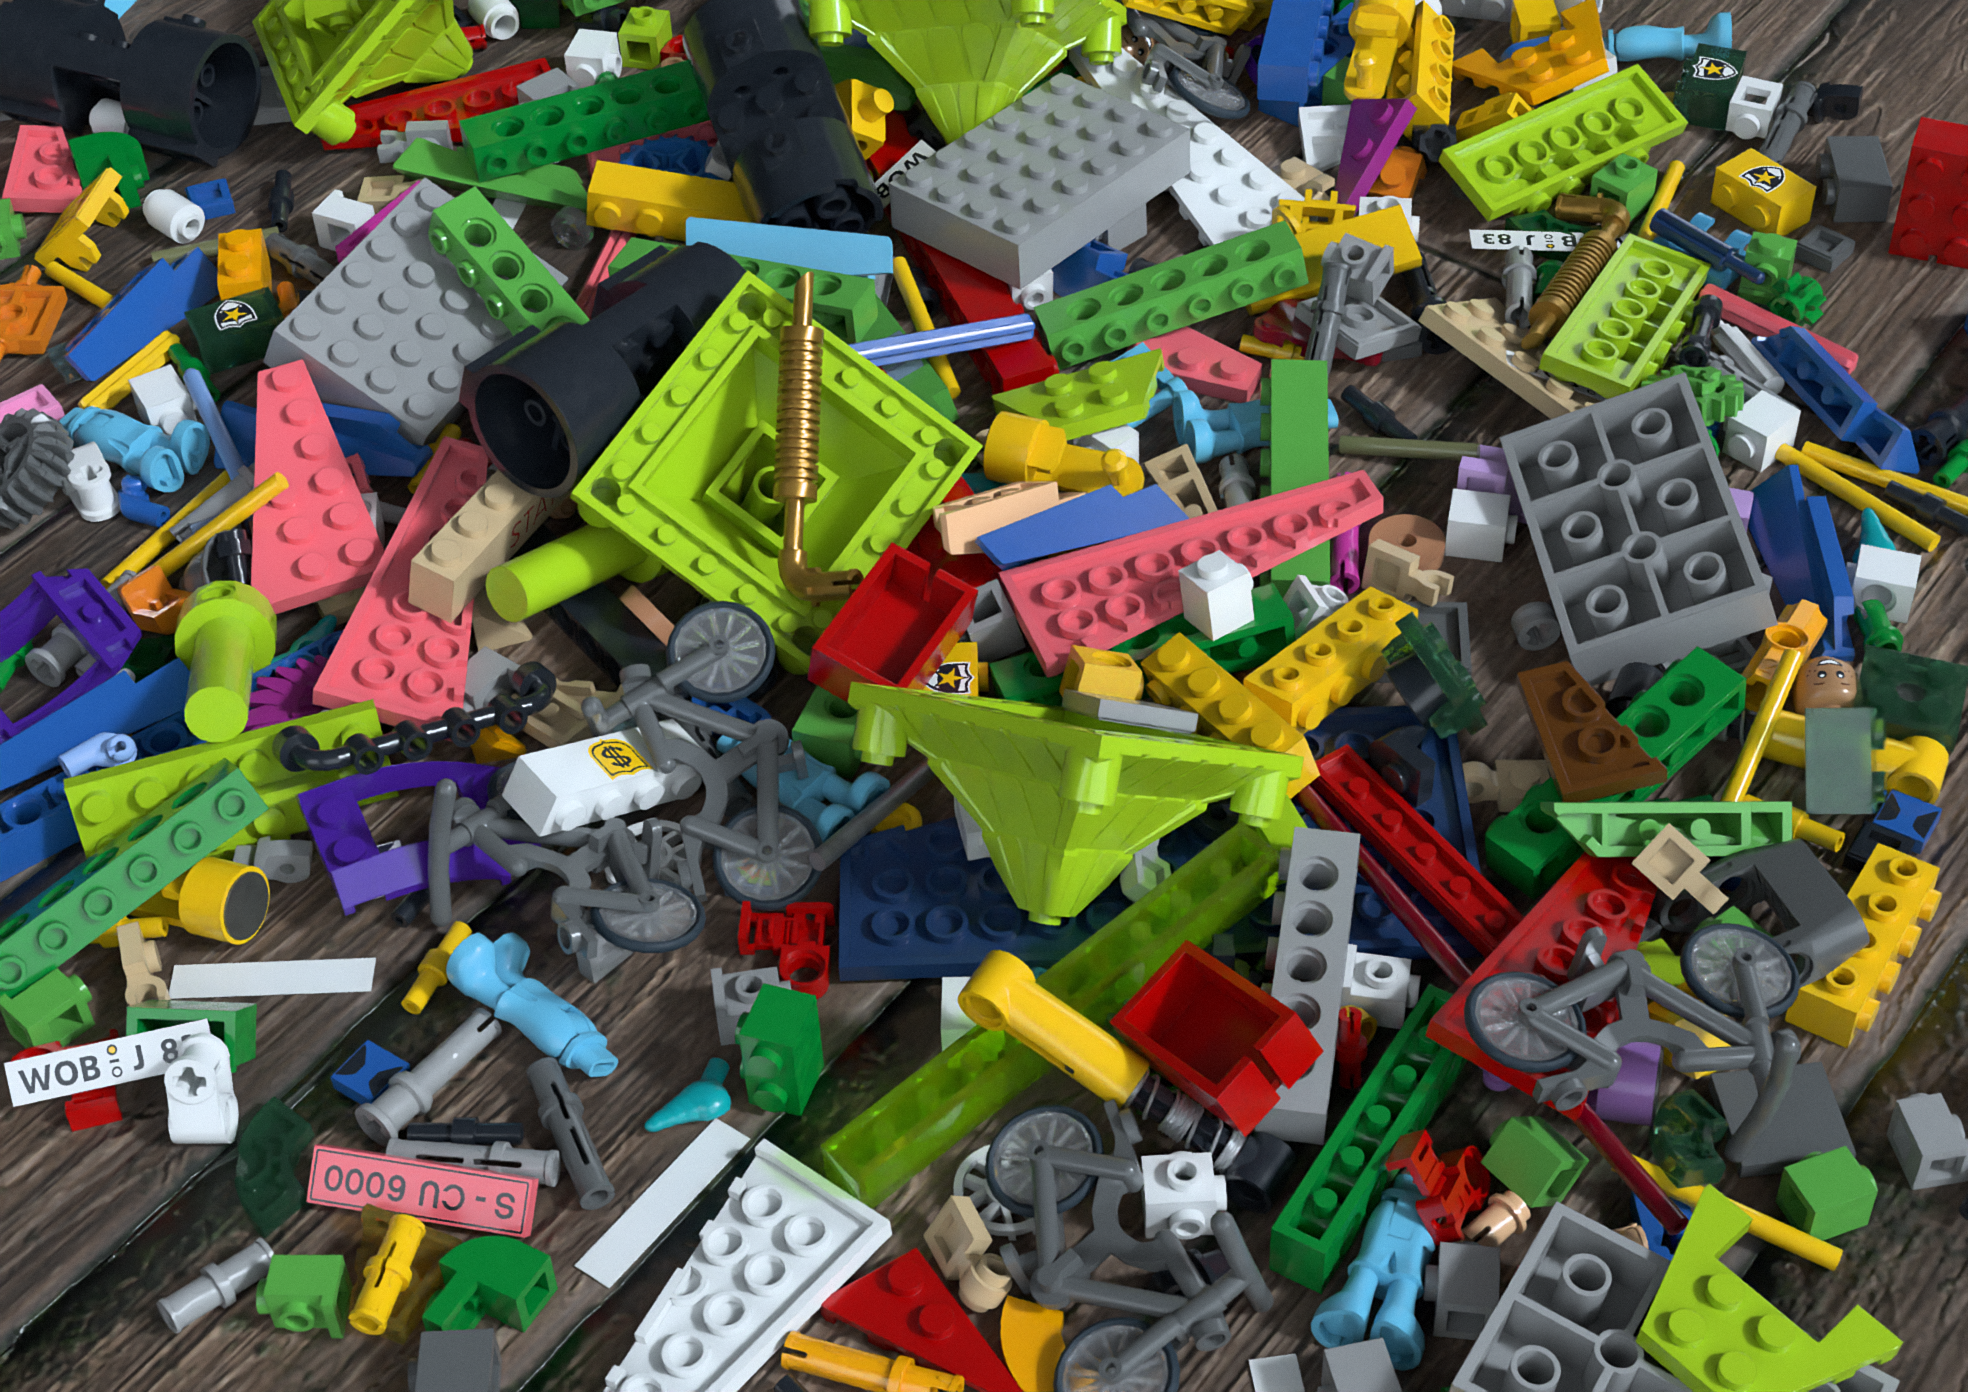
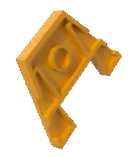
(1548, 68)

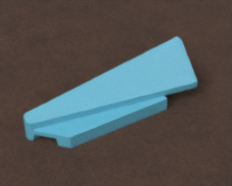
(811, 248)

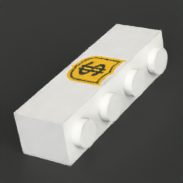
(595, 780)

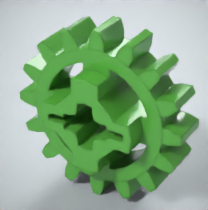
(1714, 393)

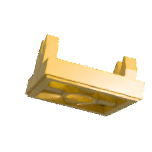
(67, 237)

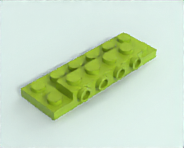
(1562, 144)
(1627, 319)
(119, 796)

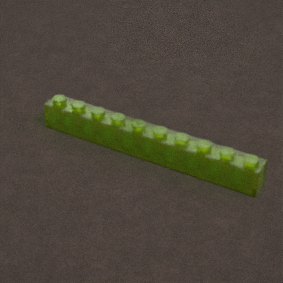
(991, 1067)

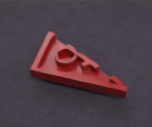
(915, 1315)

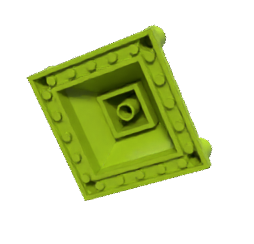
(388, 45)
(972, 53)
(699, 460)
(1062, 791)

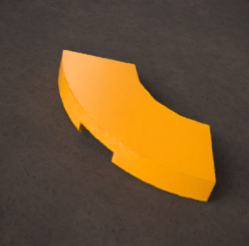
(1031, 1343)

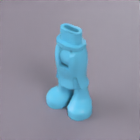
(1651, 42)
(1222, 430)
(141, 447)
(823, 783)
(556, 1027)
(1386, 1268)

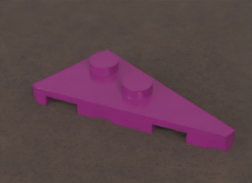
(1369, 140)

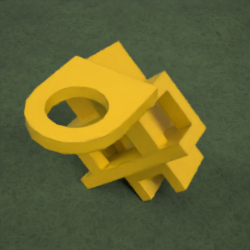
(1490, 114)
(1295, 211)

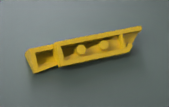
(1212, 15)

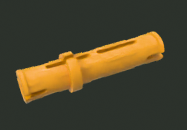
(864, 1369)

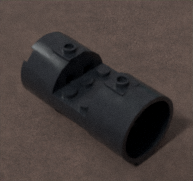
(178, 83)
(779, 117)
(563, 393)

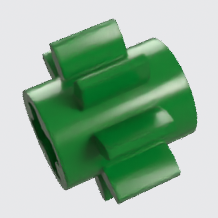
(1797, 299)

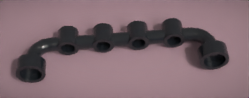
(531, 683)

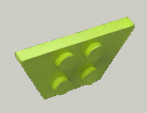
(1090, 398)

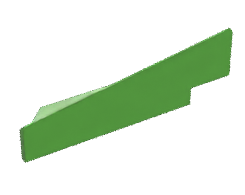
(1711, 826)

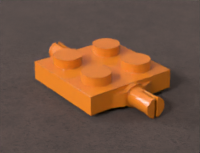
(29, 313)

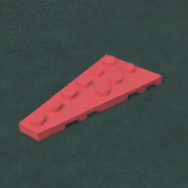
(317, 531)

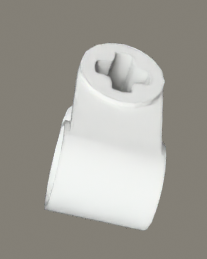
(90, 485)
(201, 1093)

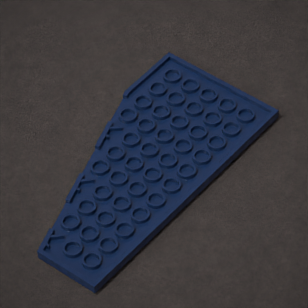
(930, 913)

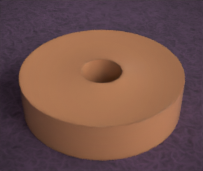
(1414, 535)
(647, 613)

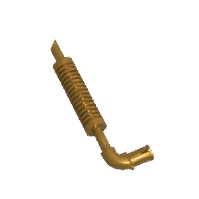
(1582, 264)
(798, 450)

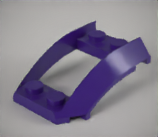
(89, 615)
(350, 851)

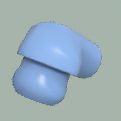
(101, 750)

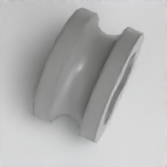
(1539, 615)

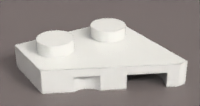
(1323, 134)

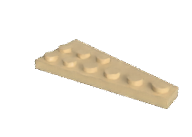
(1483, 336)

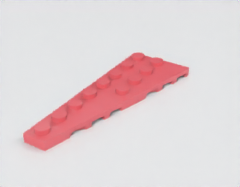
(1133, 582)
(391, 648)

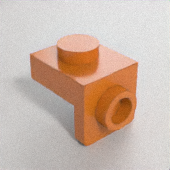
(1400, 174)
(153, 600)

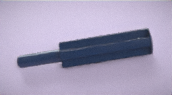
(1701, 245)

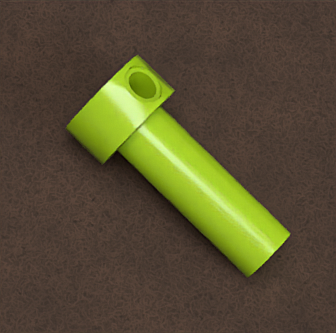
(565, 569)
(222, 640)

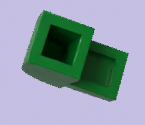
(115, 150)
(493, 1279)

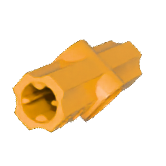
(1797, 629)

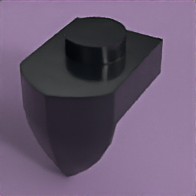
(1403, 764)

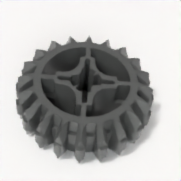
(32, 464)

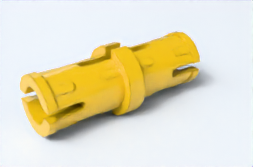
(387, 1274)

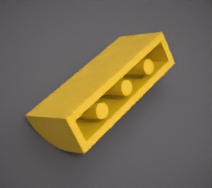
(1378, 227)

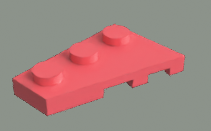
(41, 171)
(1207, 364)

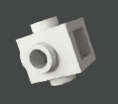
(1181, 1193)

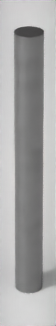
(871, 816)

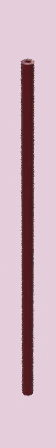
(1458, 972)

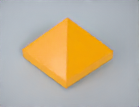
(496, 746)

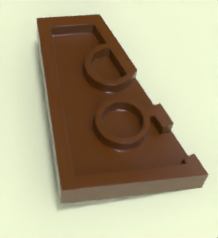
(1580, 739)

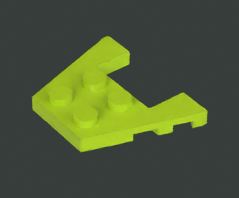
(1729, 1337)

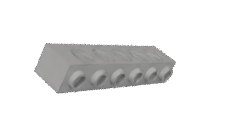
(1330, 864)

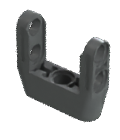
(1799, 890)

